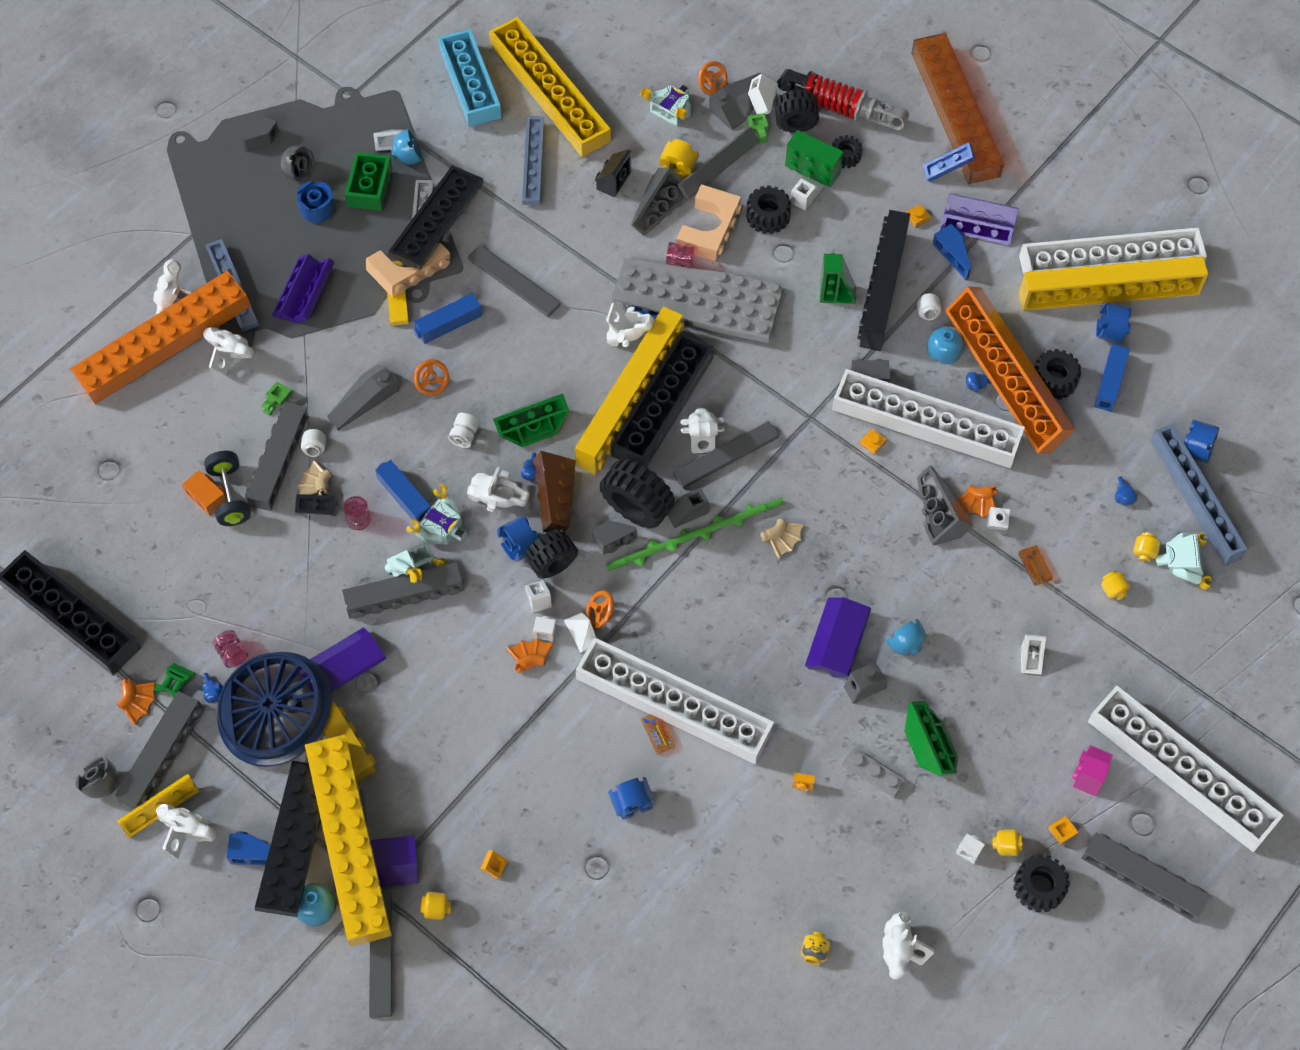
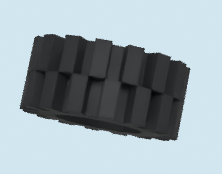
(850, 144)

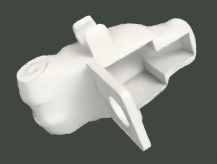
(168, 286)
(627, 325)
(226, 347)
(702, 426)
(497, 490)
(183, 826)
(900, 944)

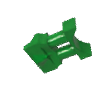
(177, 673)

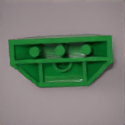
(533, 421)
(930, 740)

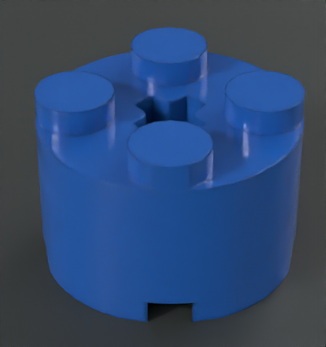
(315, 202)
(1113, 323)
(1201, 440)
(517, 537)
(632, 797)

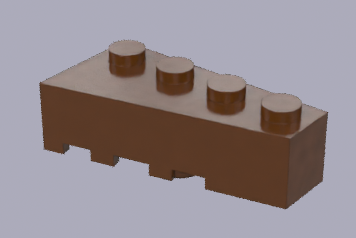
(555, 487)

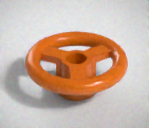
(710, 77)
(425, 374)
(603, 611)

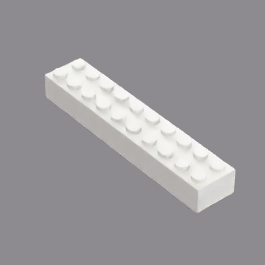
(1112, 250)
(928, 418)
(674, 700)
(1185, 768)

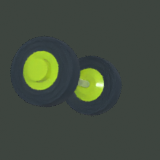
(222, 464)

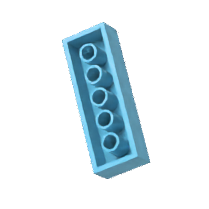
(469, 78)

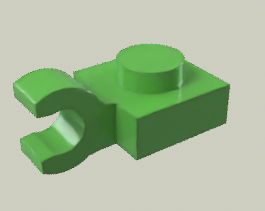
(759, 125)
(276, 395)

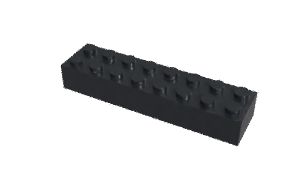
(883, 280)
(662, 400)
(69, 612)

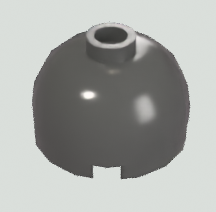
(297, 162)
(98, 779)

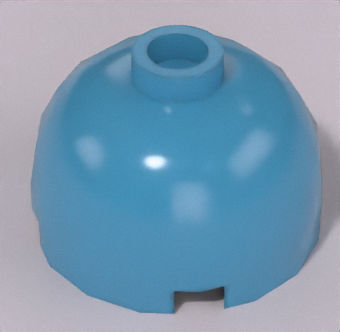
(406, 148)
(945, 345)
(908, 639)
(316, 905)

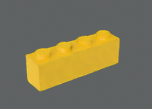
(338, 726)

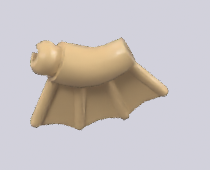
(315, 480)
(782, 536)

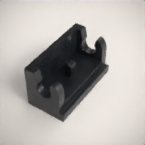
(315, 504)

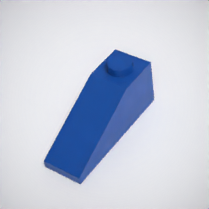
(951, 245)
(246, 849)

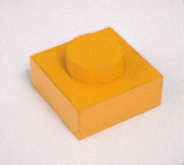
(918, 215)
(873, 441)
(803, 782)
(1063, 830)
(493, 864)

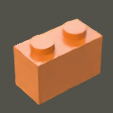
(204, 492)

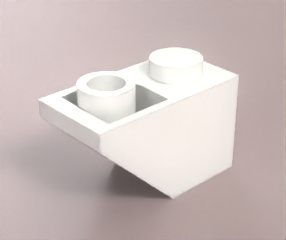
(762, 93)
(805, 192)

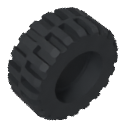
(637, 493)

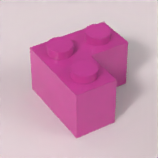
(1092, 770)

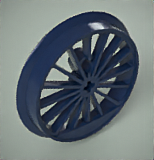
(271, 706)

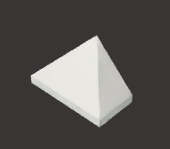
(384, 139)
(581, 631)

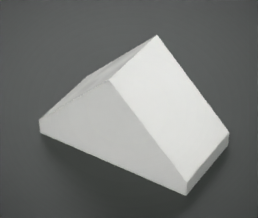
(538, 596)
(1032, 654)

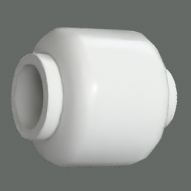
(929, 306)
(313, 442)

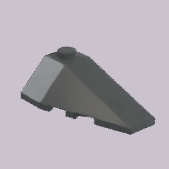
(732, 102)
(658, 201)
(366, 393)
(943, 513)

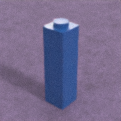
(447, 318)
(1111, 377)
(402, 490)

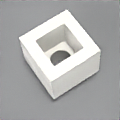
(995, 524)
(544, 628)
(970, 848)

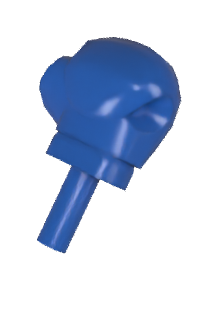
(976, 381)
(529, 471)
(1125, 493)
(211, 689)

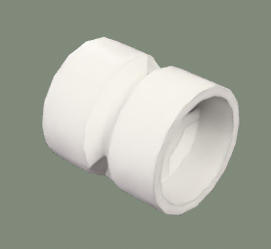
(464, 430)

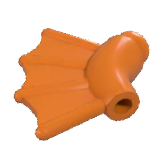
(978, 500)
(530, 654)
(136, 699)

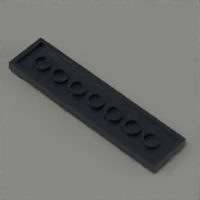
(435, 217)
(290, 845)

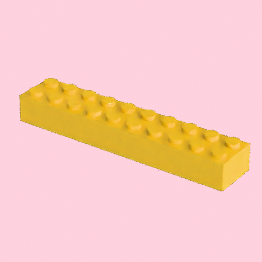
(550, 87)
(1112, 283)
(597, 439)
(348, 841)

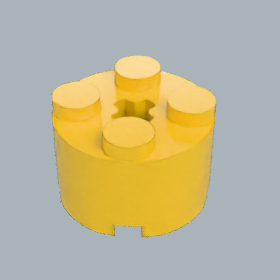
(679, 157)

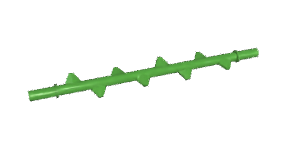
(704, 533)

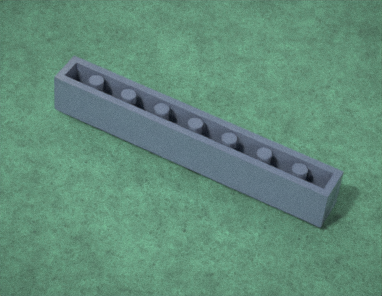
(1199, 495)

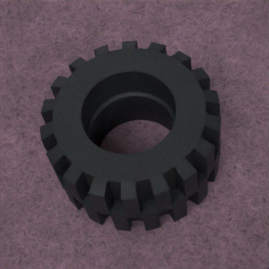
(796, 111)
(768, 198)
(1062, 363)
(551, 553)
(1048, 869)

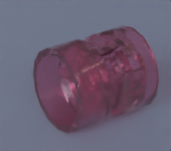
(681, 255)
(357, 513)
(230, 649)

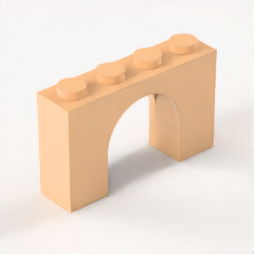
(723, 205)
(398, 279)

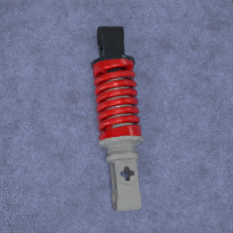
(844, 100)

